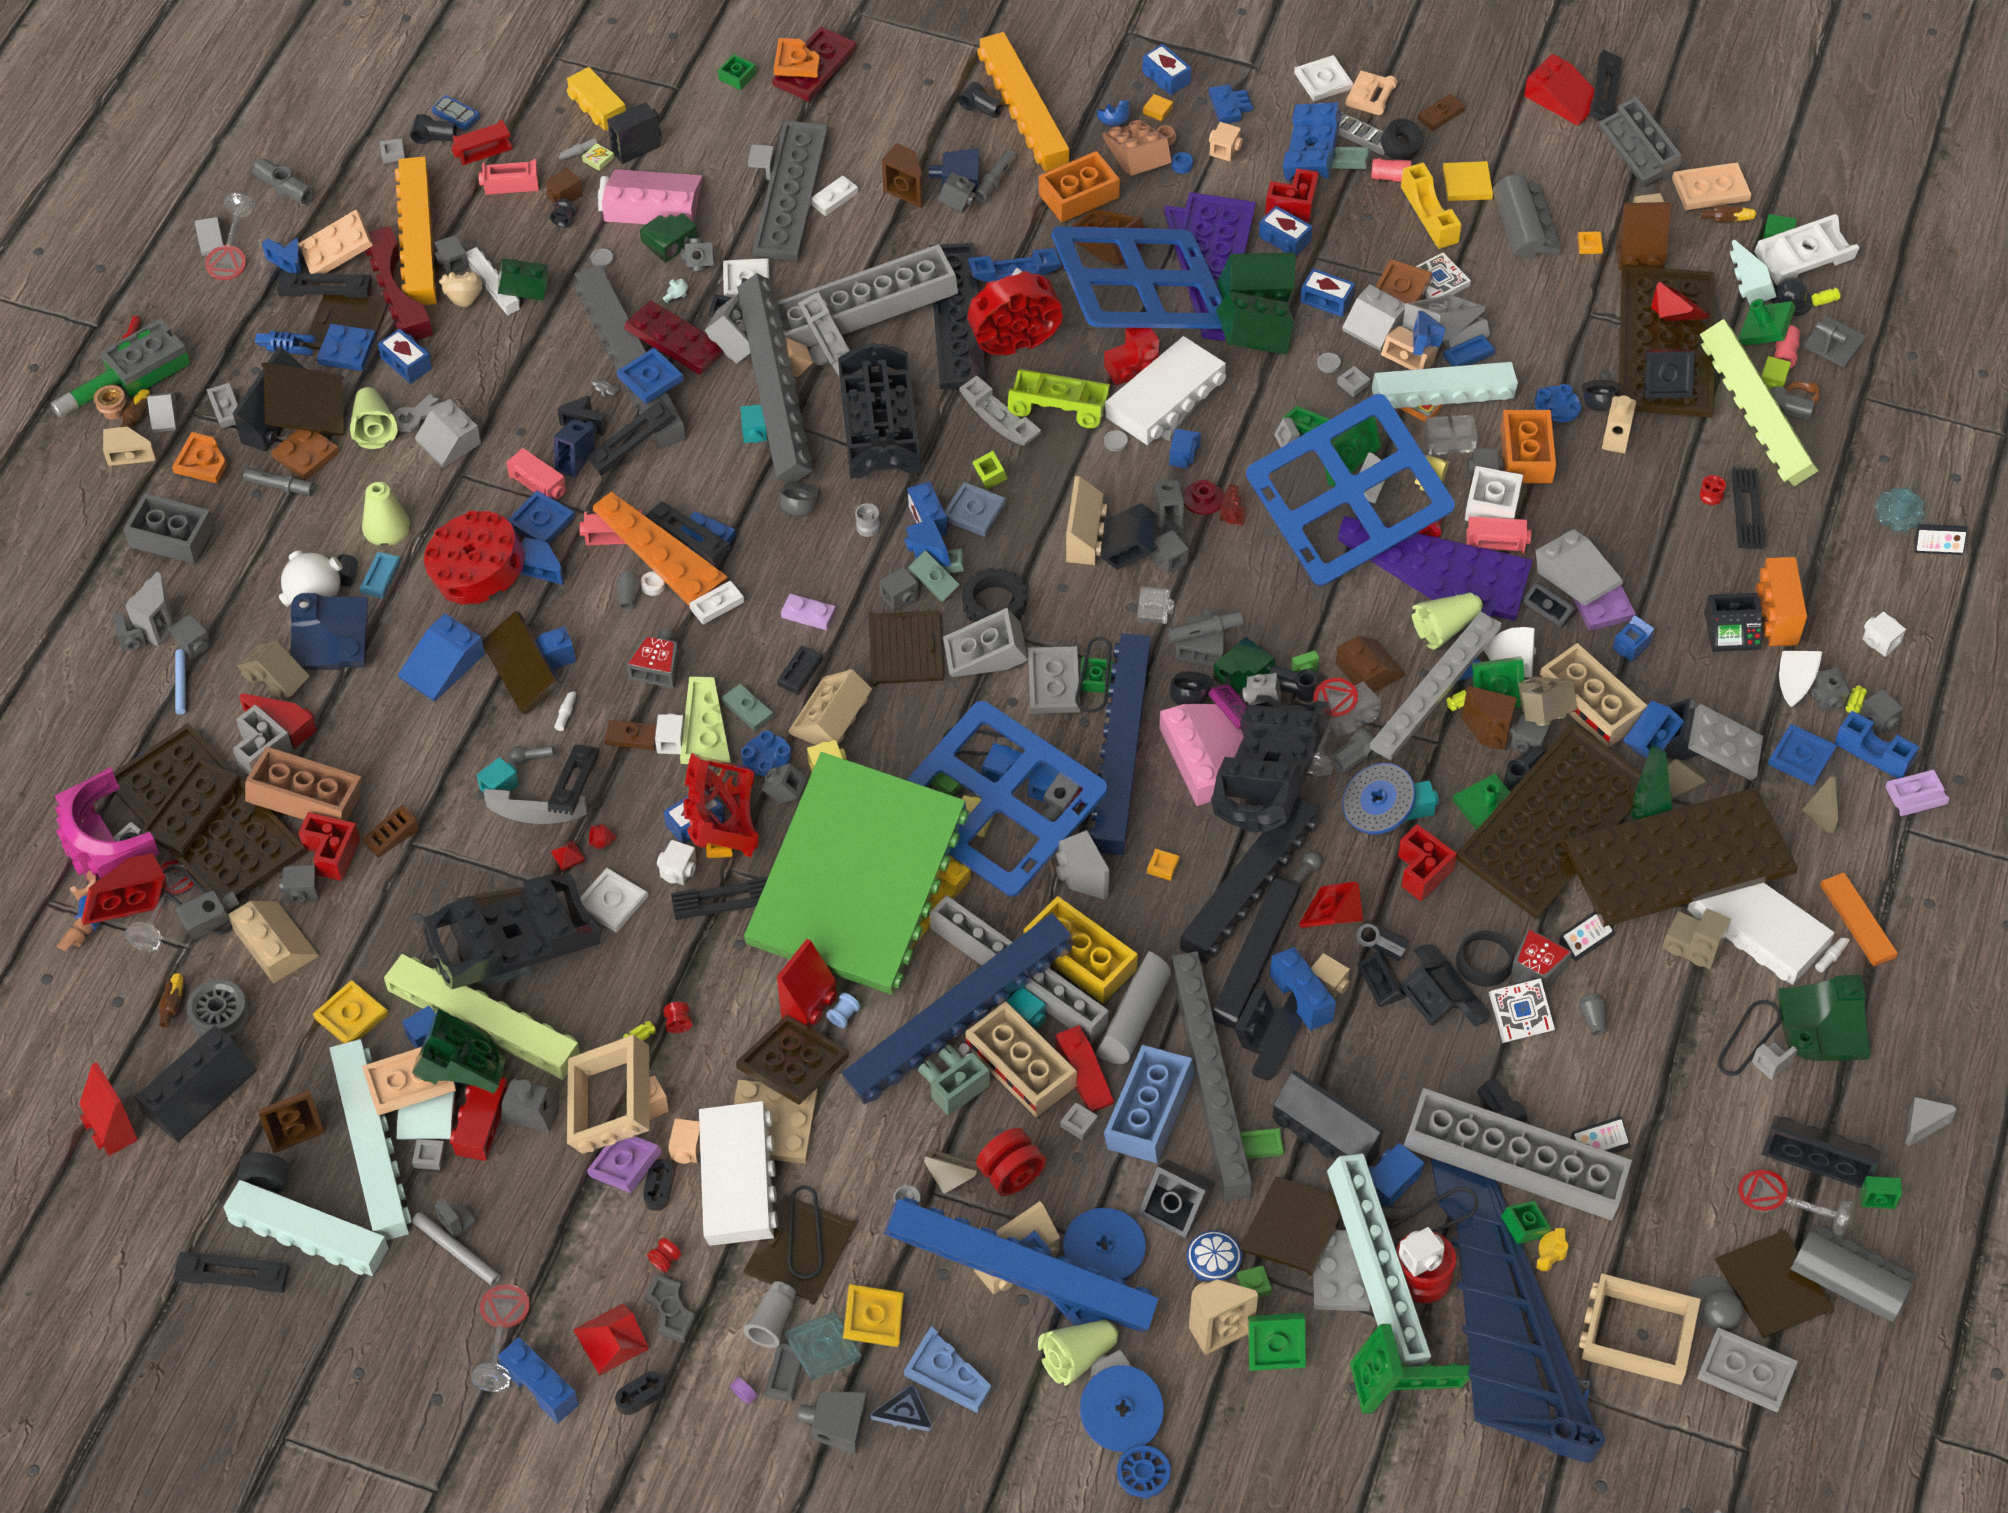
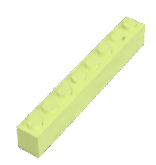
(1758, 402)
(507, 1028)

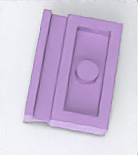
(1917, 792)

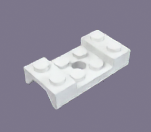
(1788, 258)

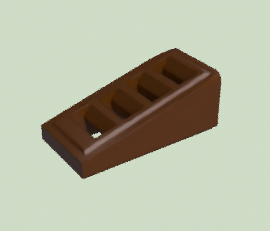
(394, 819)

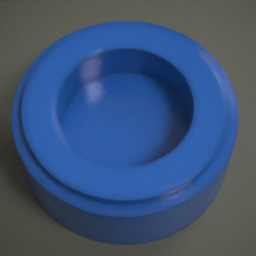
(1182, 162)

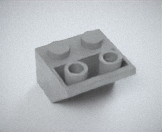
(151, 610)

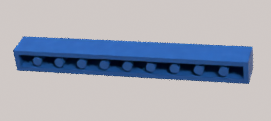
(1021, 1265)

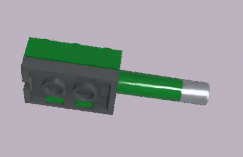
(132, 364)

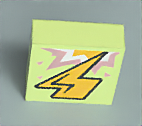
(598, 157)

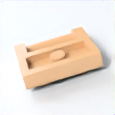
(1365, 89)

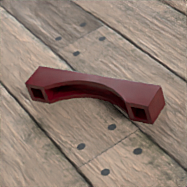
(409, 313)

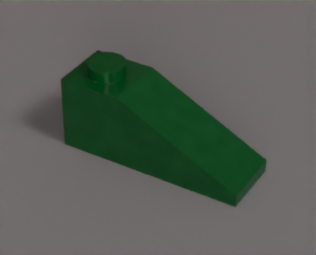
(1653, 789)

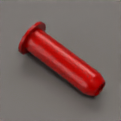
(133, 327)

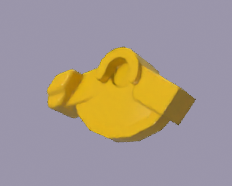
(1552, 1248)

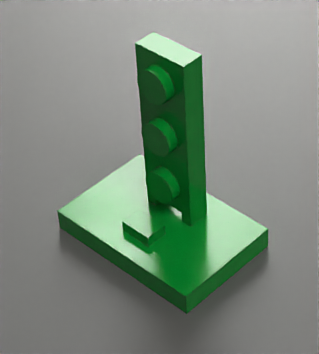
(1350, 445)
(1379, 1371)

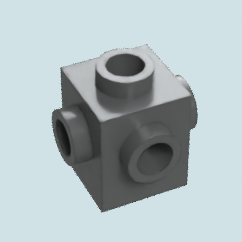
(706, 250)
(1830, 689)

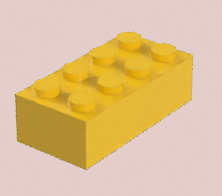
(1097, 959)

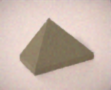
(1683, 778)
(1824, 807)
(949, 1169)

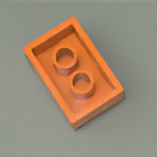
(1079, 186)
(1528, 444)
(1781, 601)

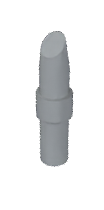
(577, 149)

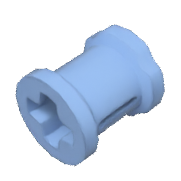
(843, 1010)

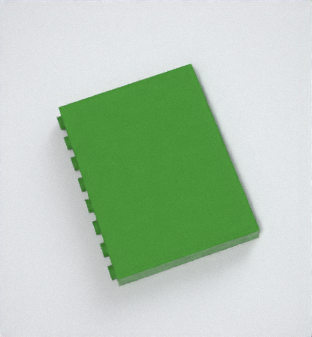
(858, 871)

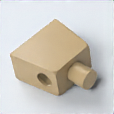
(1620, 415)

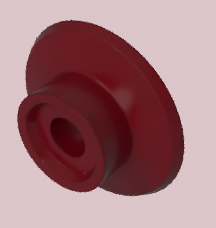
(1203, 497)

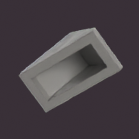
(209, 234)
(162, 411)
(1926, 1118)

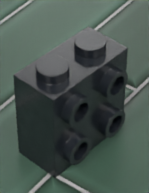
(634, 132)
(1129, 536)

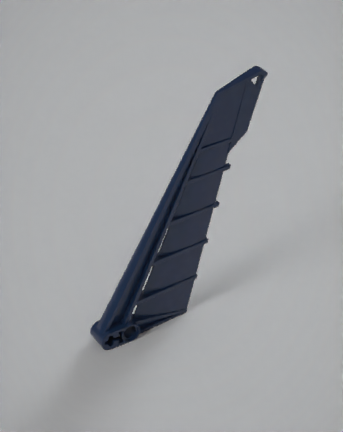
(1501, 1358)

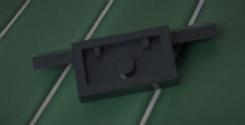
(1438, 989)
(1267, 1031)

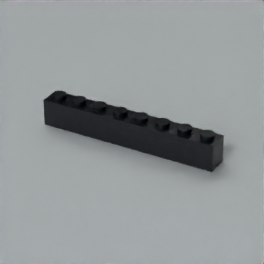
(1248, 882)

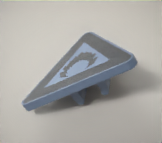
(904, 1410)

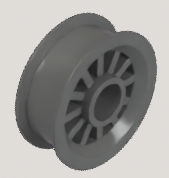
(217, 995)

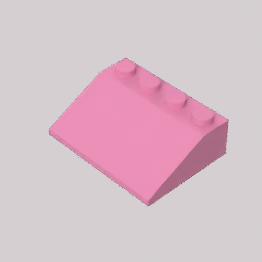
(645, 195)
(1199, 741)

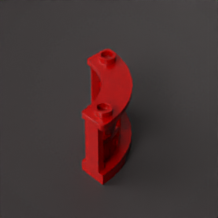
(704, 825)

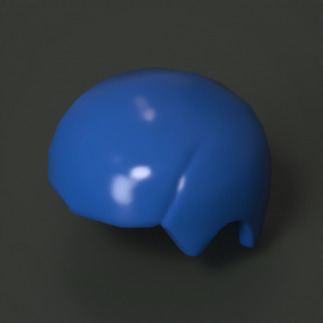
(1115, 116)

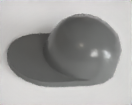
(798, 498)
(1718, 1303)

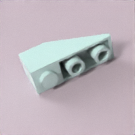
(1753, 273)

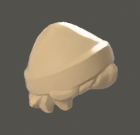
(462, 289)

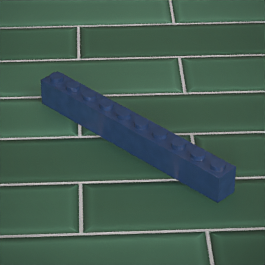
(1122, 742)
(958, 1009)

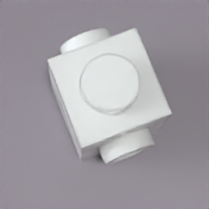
(1883, 633)
(677, 862)
(1421, 1251)

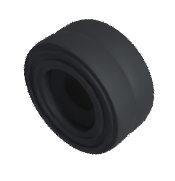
(1394, 147)
(264, 1171)

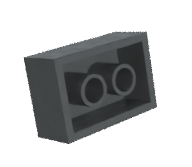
(169, 528)

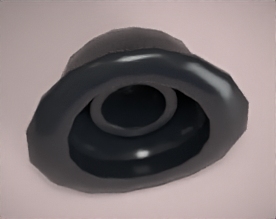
(1796, 291)

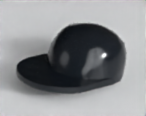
(1599, 394)
(1189, 687)

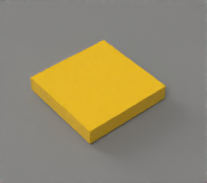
(1467, 181)
(350, 1013)
(873, 1315)

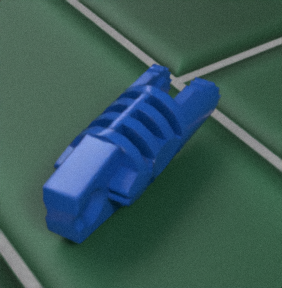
(286, 340)

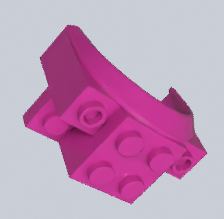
(90, 842)

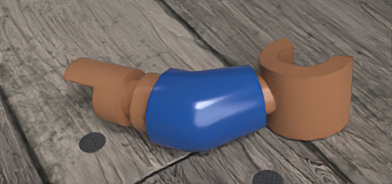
(77, 934)

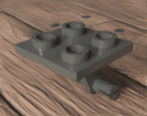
(1834, 341)

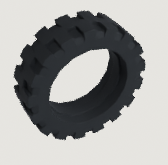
(989, 579)

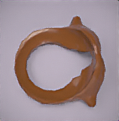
(1808, 387)

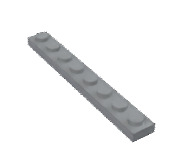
(1435, 686)

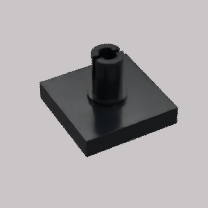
(1669, 373)

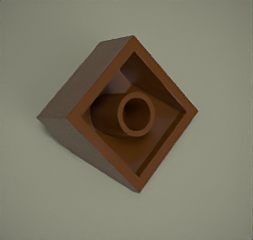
(903, 175)
(1368, 662)
(1489, 716)

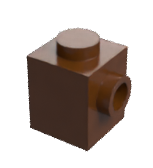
(564, 186)

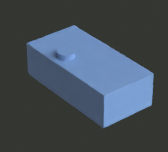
(1149, 1104)

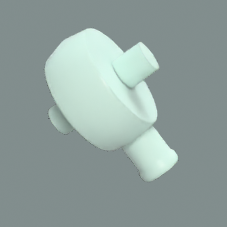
(676, 290)

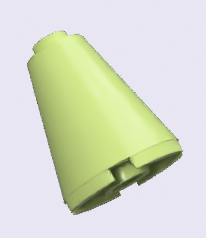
(372, 420)
(383, 516)
(1445, 617)
(1076, 1348)

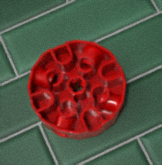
(1015, 313)
(474, 557)

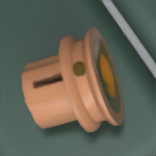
(110, 401)

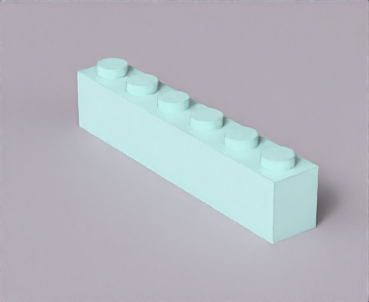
(1447, 385)
(305, 1228)

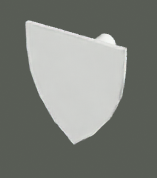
(1514, 643)
(1798, 673)

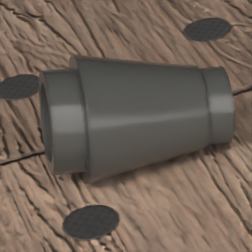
(627, 589)
(1594, 1013)

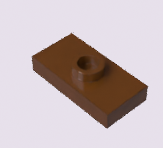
(1441, 112)
(630, 735)

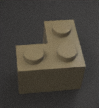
(275, 667)
(1546, 699)
(1697, 939)

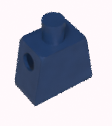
(961, 162)
(572, 446)

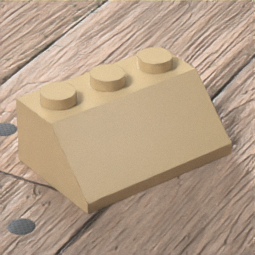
(1085, 523)
(831, 708)
(272, 938)
(1033, 1219)
(1220, 1313)

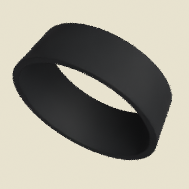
(1480, 978)

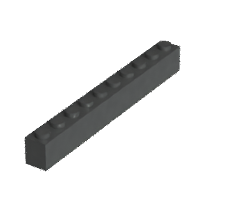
(621, 345)
(774, 379)
(1210, 1077)

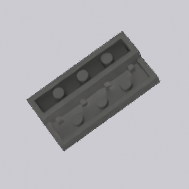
(1641, 142)
(1525, 217)
(1853, 1272)

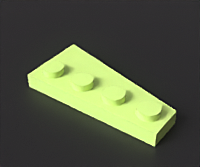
(703, 722)

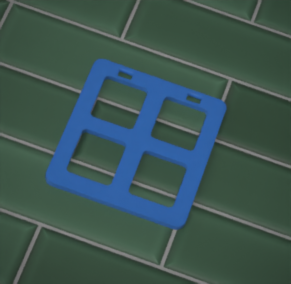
(1138, 276)
(1351, 489)
(998, 795)

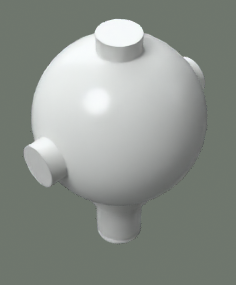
(309, 575)

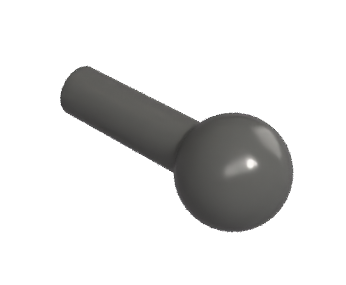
(519, 755)
(1311, 862)

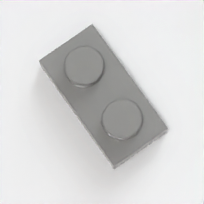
(223, 404)

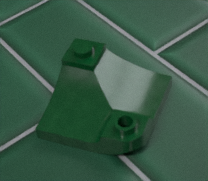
(1827, 1019)
(459, 1054)

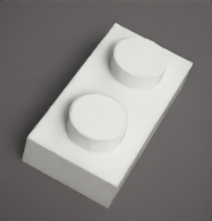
(834, 195)
(716, 602)

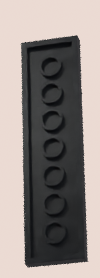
(957, 348)

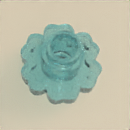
(1899, 509)

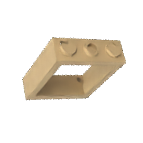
(580, 1067)
(1647, 1296)

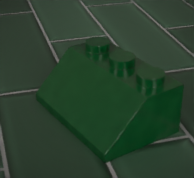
(1259, 275)
(1256, 322)

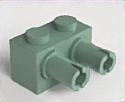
(959, 1083)

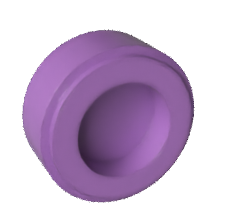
(743, 1390)

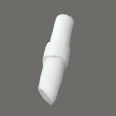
(603, 181)
(565, 711)
(1832, 954)

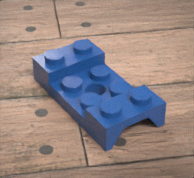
(1317, 125)

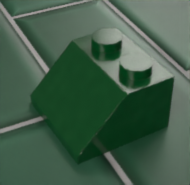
(522, 279)

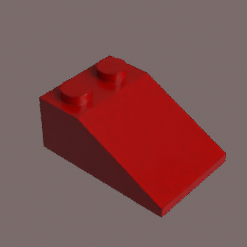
(1560, 89)
(125, 890)
(806, 986)
(105, 1113)

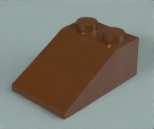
(1643, 234)
(1108, 251)
(290, 1121)

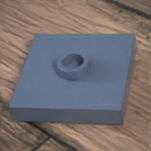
(974, 509)

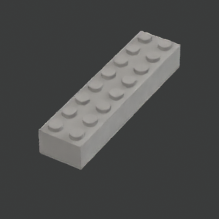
(875, 294)
(1517, 1154)

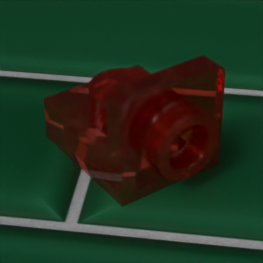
(1230, 507)

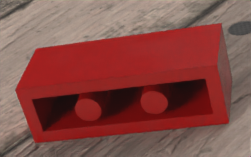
(478, 1121)

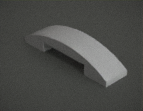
(824, 330)
(996, 414)
(529, 811)

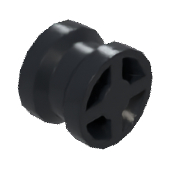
(563, 213)

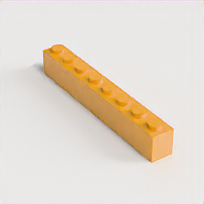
(1023, 101)
(417, 230)

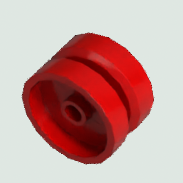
(1011, 1161)
(1433, 1284)

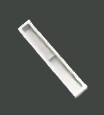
(489, 278)

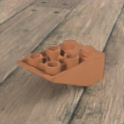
(1138, 147)

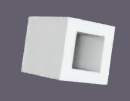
(669, 734)

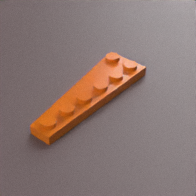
(669, 558)

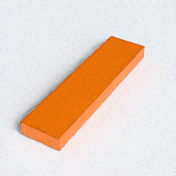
(1858, 919)

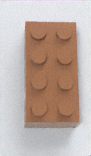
(301, 786)

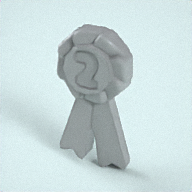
(410, 418)

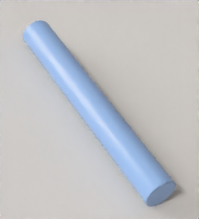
(180, 682)

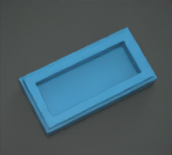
(380, 575)

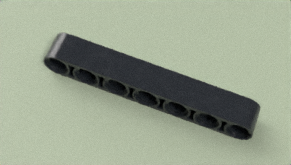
(1256, 951)

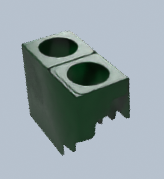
(668, 235)
(1241, 662)

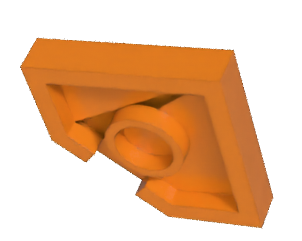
(795, 59)
(200, 459)

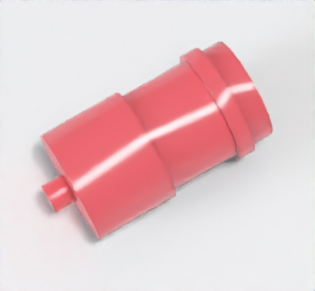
(1389, 169)
(1788, 348)

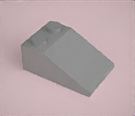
(1448, 310)
(1577, 567)
(986, 645)

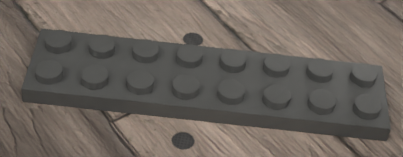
(790, 190)

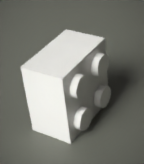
(1493, 494)

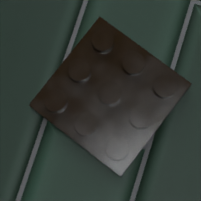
(792, 1059)

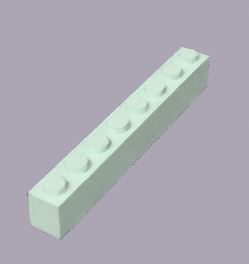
(369, 1143)
(1377, 1256)

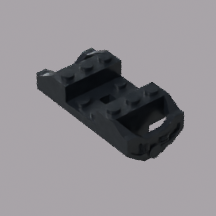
(873, 436)
(1269, 763)
(511, 931)

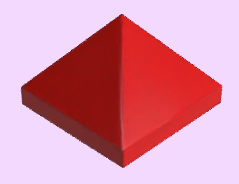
(567, 855)

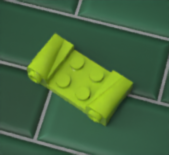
(1059, 391)

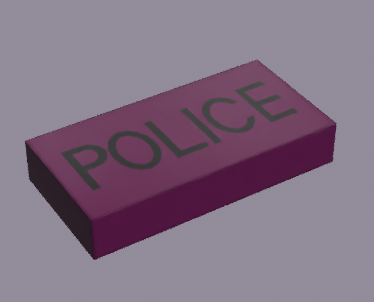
(1229, 703)

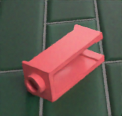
(509, 177)
(536, 474)
(598, 532)
(1498, 533)

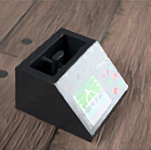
(1734, 622)

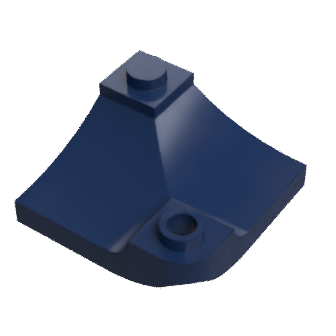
(328, 631)

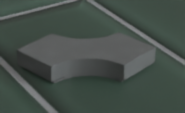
(675, 1319)

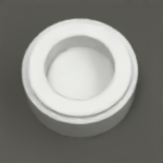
(652, 584)

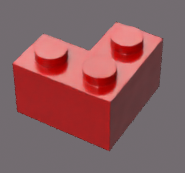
(1295, 198)
(1131, 358)
(332, 841)
(1428, 862)

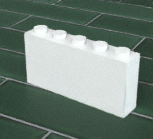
(1165, 390)
(1770, 929)
(737, 1173)

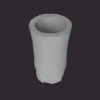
(770, 1317)

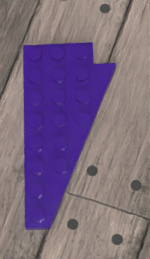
(1220, 229)
(1450, 569)

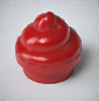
(600, 836)

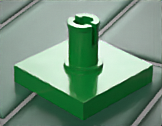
(1766, 322)
(1500, 676)
(1481, 799)
(1276, 1341)

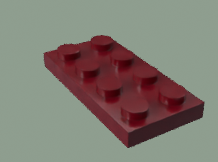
(833, 53)
(674, 337)

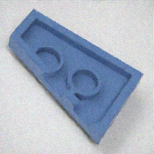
(945, 1372)

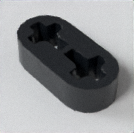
(664, 1185)
(640, 1393)

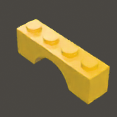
(1419, 189)

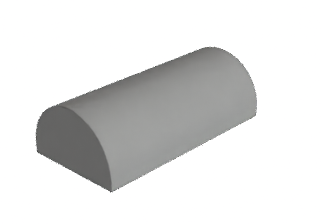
(1134, 1010)

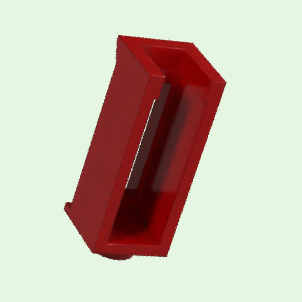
(481, 143)

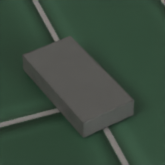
(783, 1374)

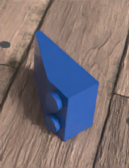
(442, 657)

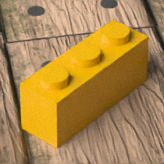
(594, 97)

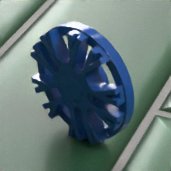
(1143, 1471)

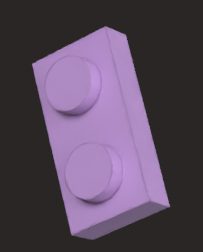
(808, 611)

